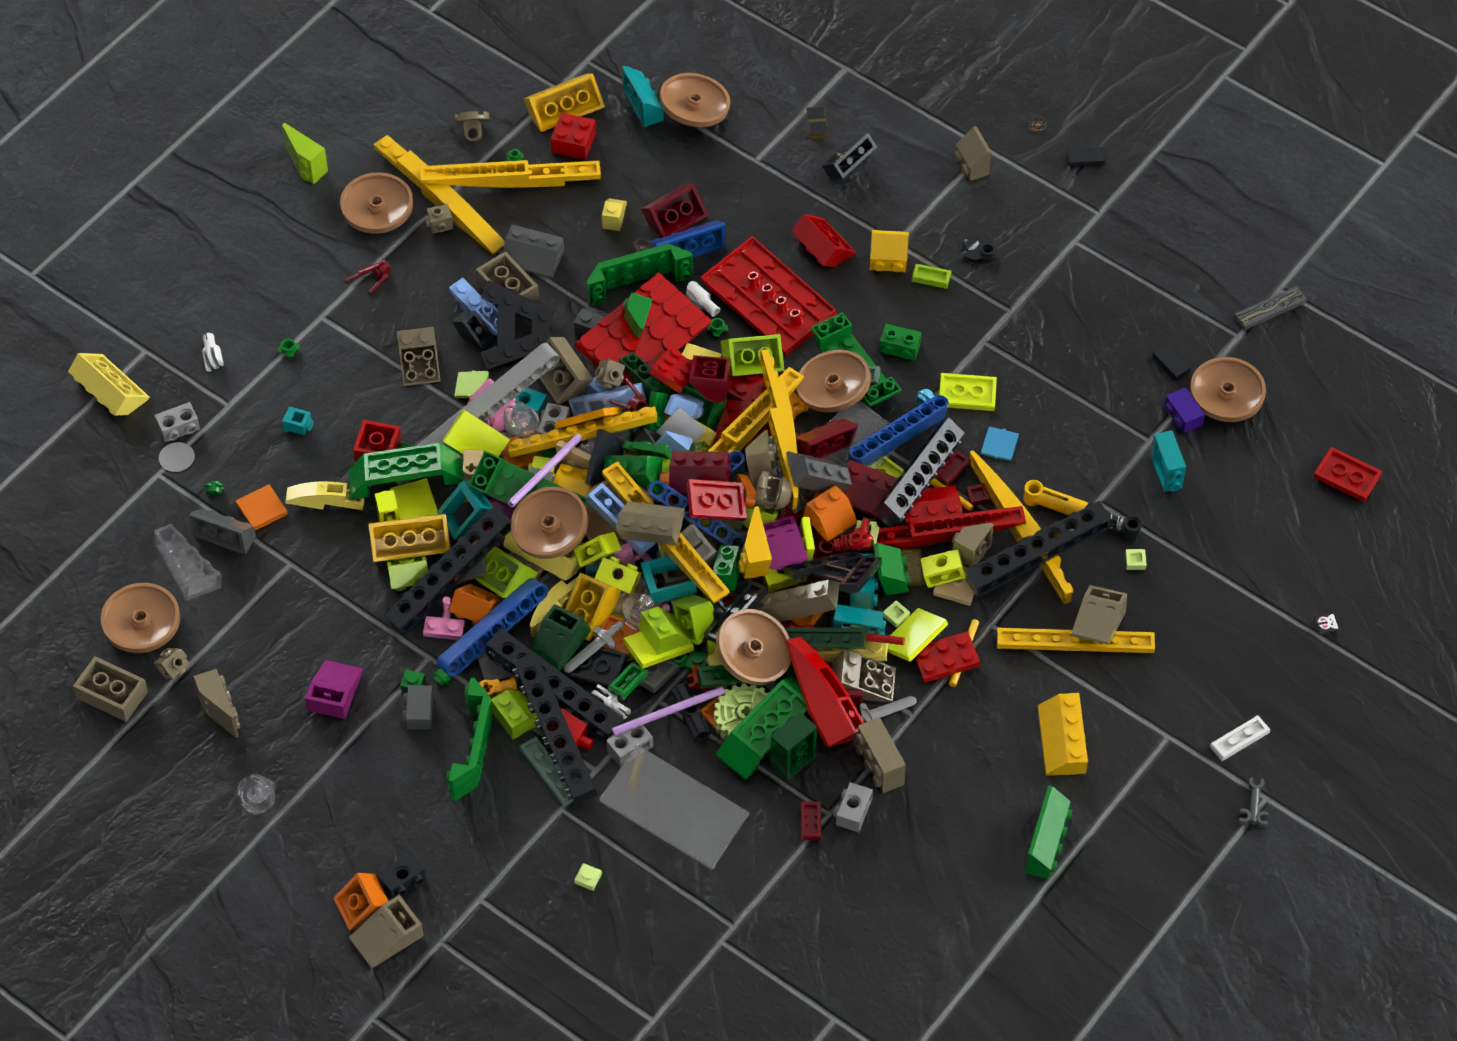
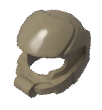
(772, 492)

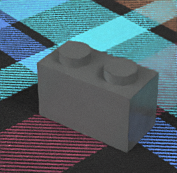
(419, 707)

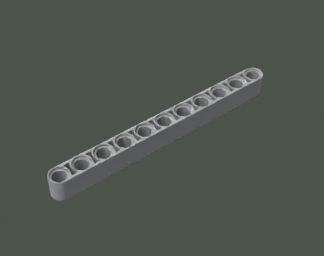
(500, 392)

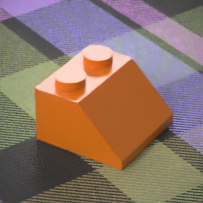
(831, 513)
(473, 603)
(360, 899)

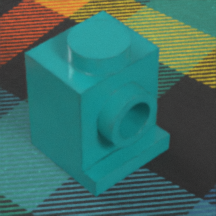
(297, 421)

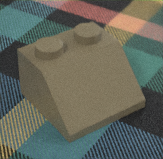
(973, 155)
(973, 543)

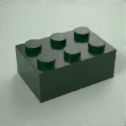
(793, 746)

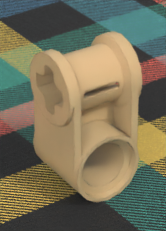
(470, 461)

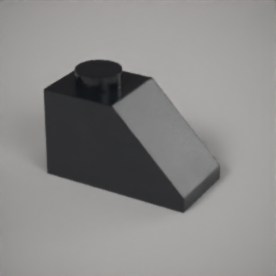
(473, 329)

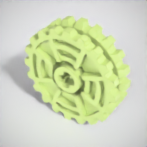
(735, 705)

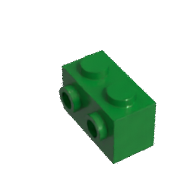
(900, 342)

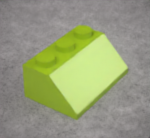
(746, 353)

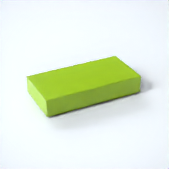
(931, 276)

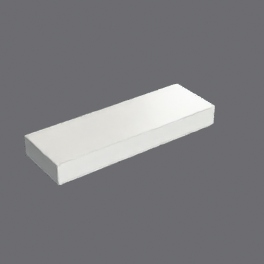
(1239, 738)

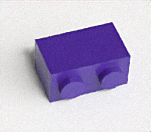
(1184, 410)

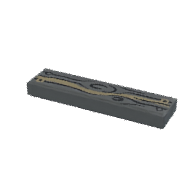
(1270, 308)

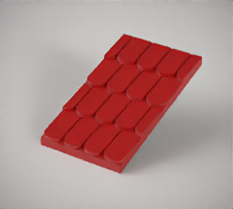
(767, 294)
(670, 323)

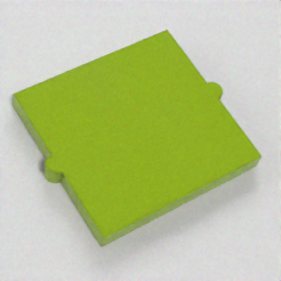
(469, 383)

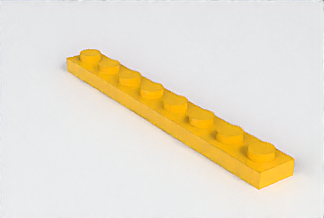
(588, 430)
(1062, 640)

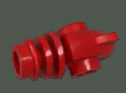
(857, 540)

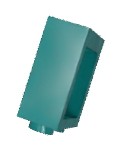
(1168, 461)
(476, 499)
(659, 566)
(859, 617)

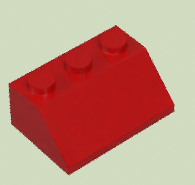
(822, 240)
(935, 503)

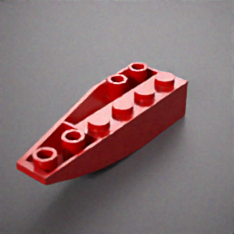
(824, 695)

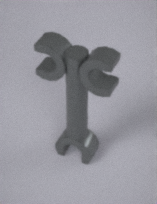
(1253, 816)

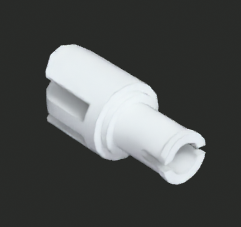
(702, 298)
(211, 353)
(611, 701)

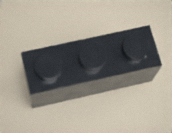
(849, 156)

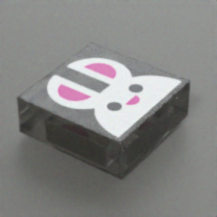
(1326, 624)

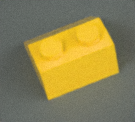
(889, 251)

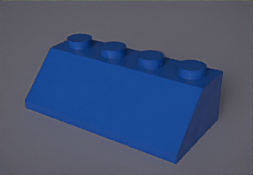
(696, 240)

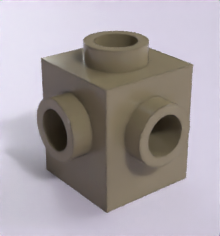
(439, 218)
(609, 374)
(172, 662)

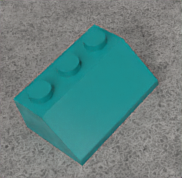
(641, 96)

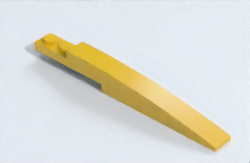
(510, 174)
(440, 195)
(753, 418)
(780, 418)
(1005, 498)
(683, 554)

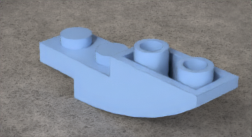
(472, 301)
(600, 400)

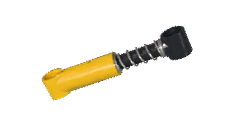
(1036, 495)

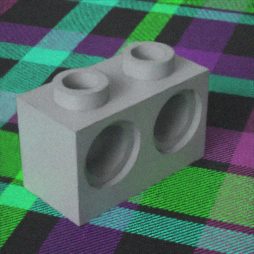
(547, 421)
(177, 422)
(700, 544)
(628, 742)

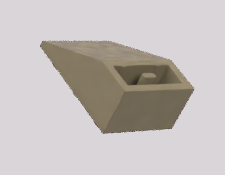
(418, 356)
(761, 457)
(1100, 614)
(865, 674)
(217, 700)
(387, 932)

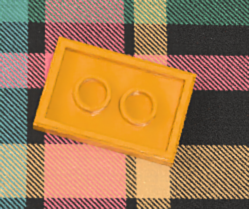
(583, 418)

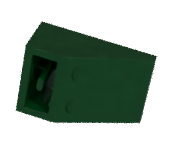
(559, 636)

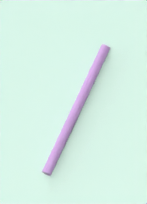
(544, 470)
(668, 710)

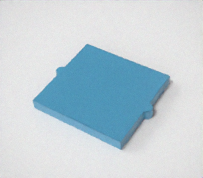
(999, 444)

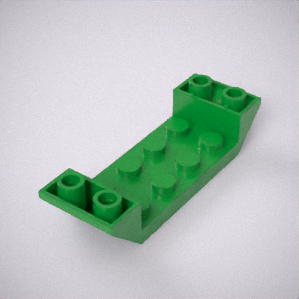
(638, 267)
(837, 335)
(405, 465)
(503, 480)
(752, 736)
(467, 777)

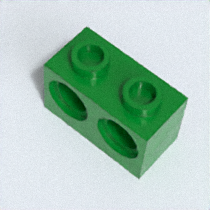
(727, 565)

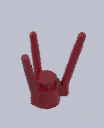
(379, 269)
(634, 403)

